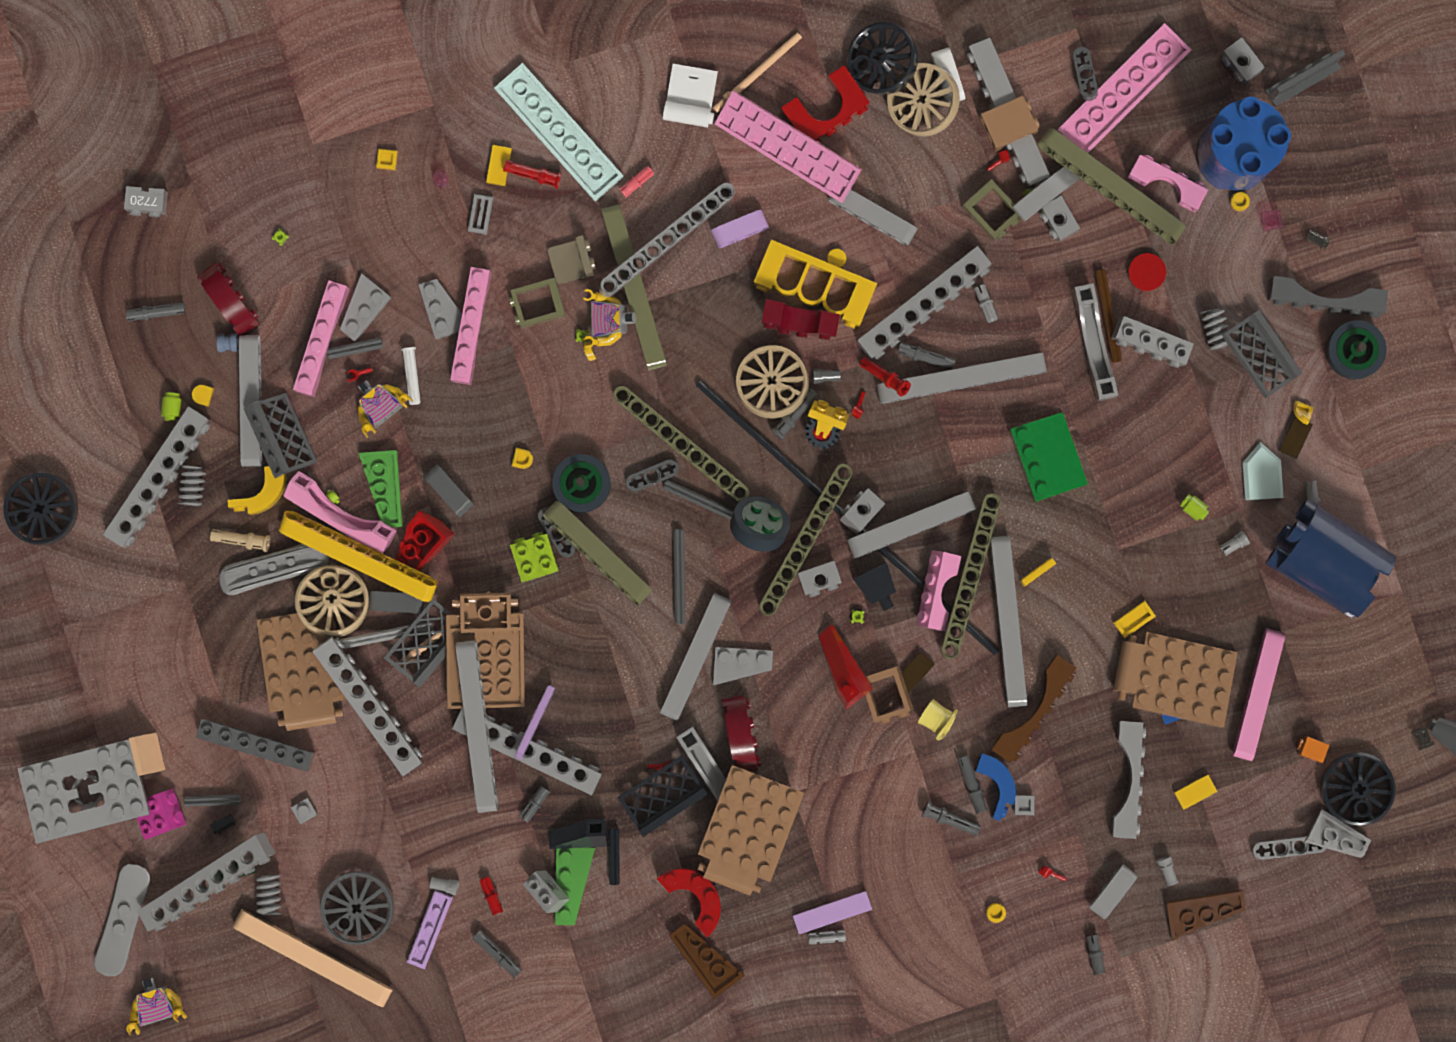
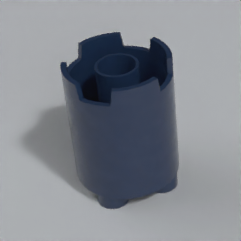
(1330, 559)

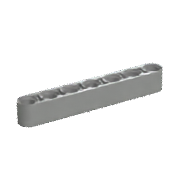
(249, 392)
(911, 524)
(695, 656)

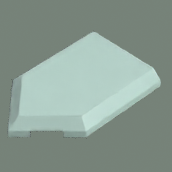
(1262, 475)

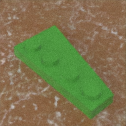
(384, 482)
(571, 876)

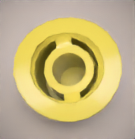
(937, 719)

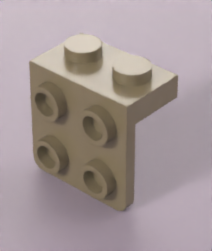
(571, 261)

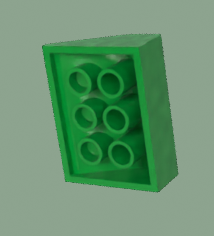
(1048, 457)

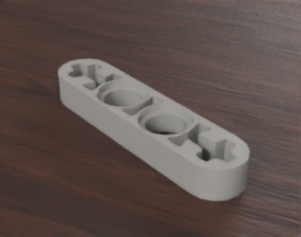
(1289, 848)

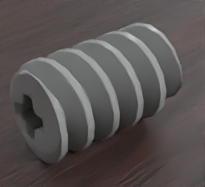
(1216, 328)
(191, 485)
(268, 895)

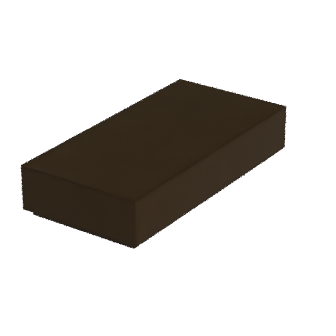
(1295, 438)
(916, 671)

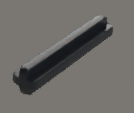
(614, 857)

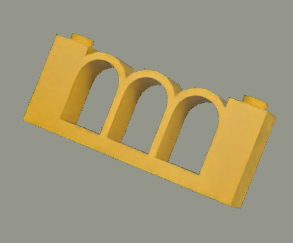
(772, 263)

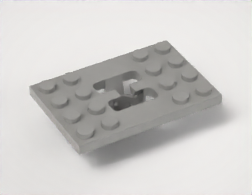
(49, 800)

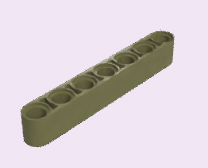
(597, 552)

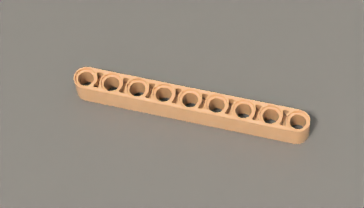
(312, 958)

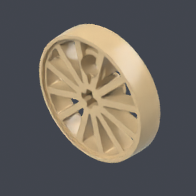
(919, 108)
(778, 376)
(324, 604)

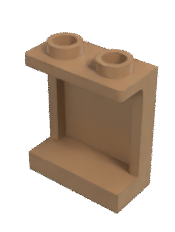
(1009, 123)

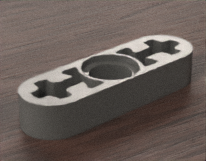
(1087, 66)
(663, 466)
(559, 547)

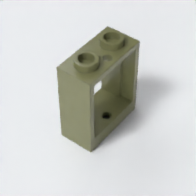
(975, 199)
(519, 319)

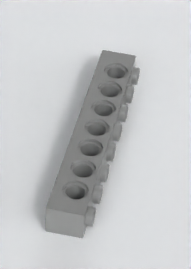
(975, 258)
(115, 531)
(403, 763)
(586, 785)
(151, 913)

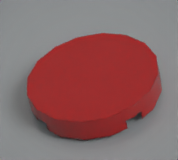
(1147, 272)

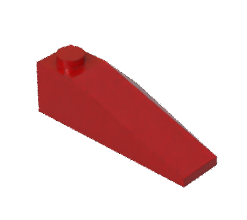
(423, 541)
(845, 673)

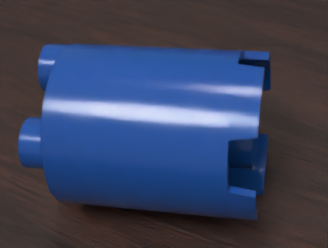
(1242, 144)

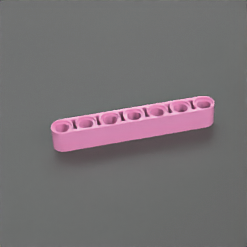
(1258, 694)

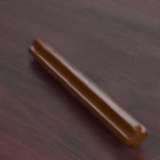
(1108, 314)

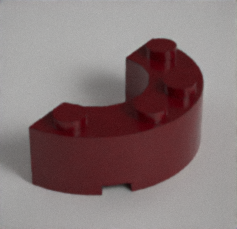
(227, 300)
(799, 321)
(739, 733)

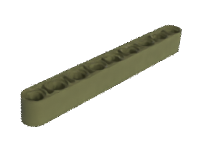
(1111, 186)
(634, 289)
(674, 437)
(813, 533)
(976, 569)

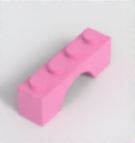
(1189, 193)
(940, 569)

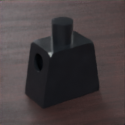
(877, 586)

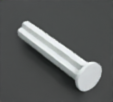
(411, 375)

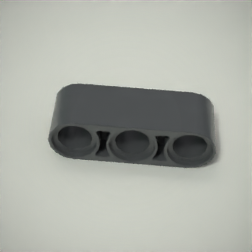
(448, 490)
(394, 602)

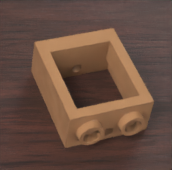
(903, 712)

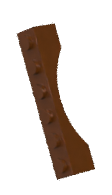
(1056, 676)

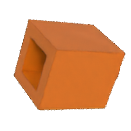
(1312, 749)

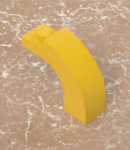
(268, 497)

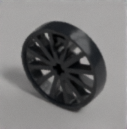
(889, 55)
(34, 516)
(1362, 795)

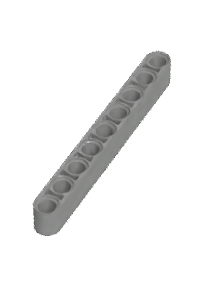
(661, 247)
(967, 377)
(1008, 621)
(476, 726)

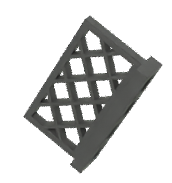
(1304, 78)
(1271, 347)
(268, 439)
(435, 657)

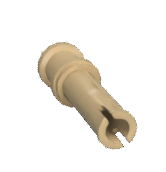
(248, 540)

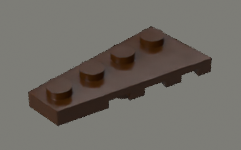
(1201, 911)
(710, 967)

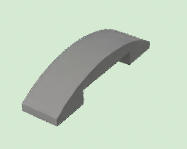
(1045, 193)

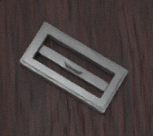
(478, 229)

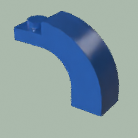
(1002, 777)

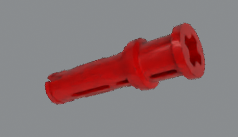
(540, 175)
(890, 380)

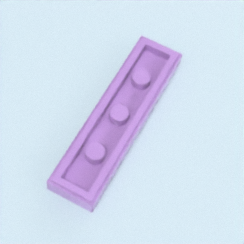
(534, 722)
(832, 912)
(430, 929)

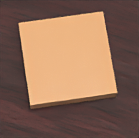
(147, 754)

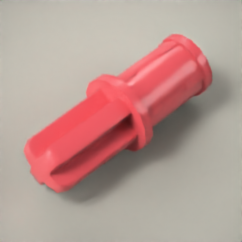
(636, 181)

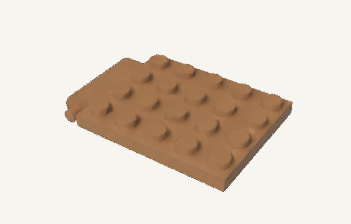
(499, 644)
(294, 674)
(1176, 678)
(748, 830)

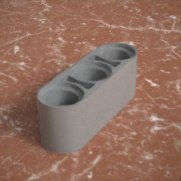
(1113, 891)

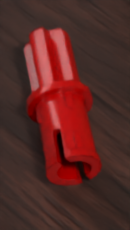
(491, 895)

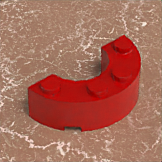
(705, 891)

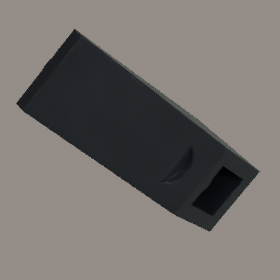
(579, 835)

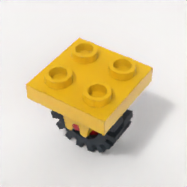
(825, 424)

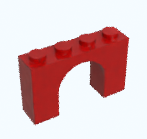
(852, 100)

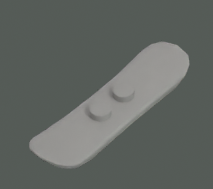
(270, 568)
(122, 920)

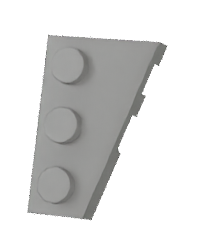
(1337, 836)

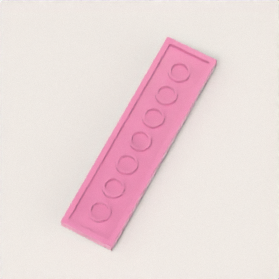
(1125, 88)

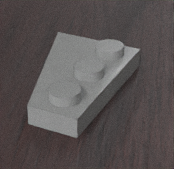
(363, 308)
(441, 310)
(740, 663)

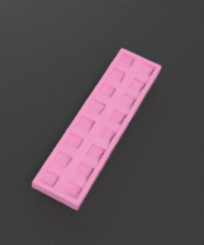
(788, 146)

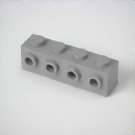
(1152, 341)

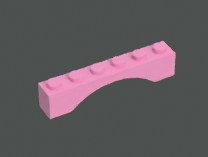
(327, 317)
(470, 326)
(307, 495)

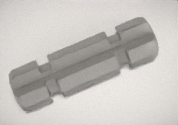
(827, 937)

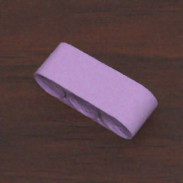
(740, 229)

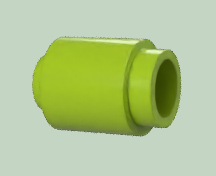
(171, 406)
(1194, 507)

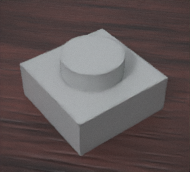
(1024, 805)
(304, 811)

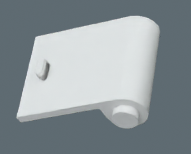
(690, 96)

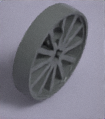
(352, 915)

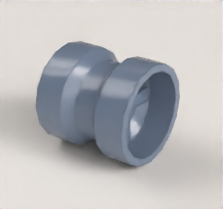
(228, 342)

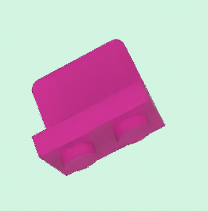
(163, 816)

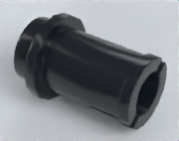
(222, 824)

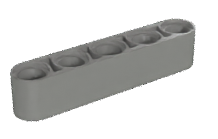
(876, 217)

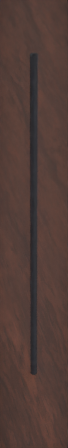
(818, 491)

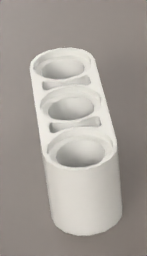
(944, 59)

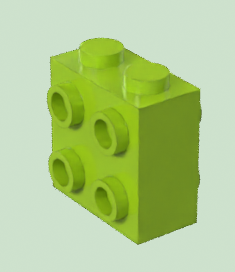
(534, 557)

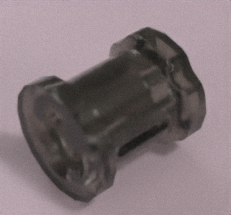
(1423, 738)

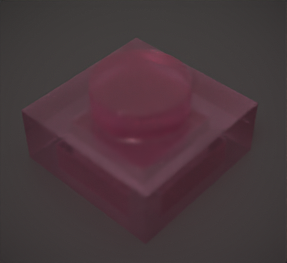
(1271, 220)

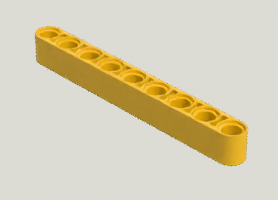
(358, 556)

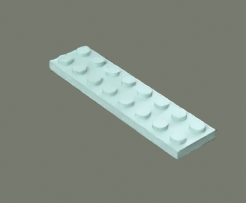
(558, 132)

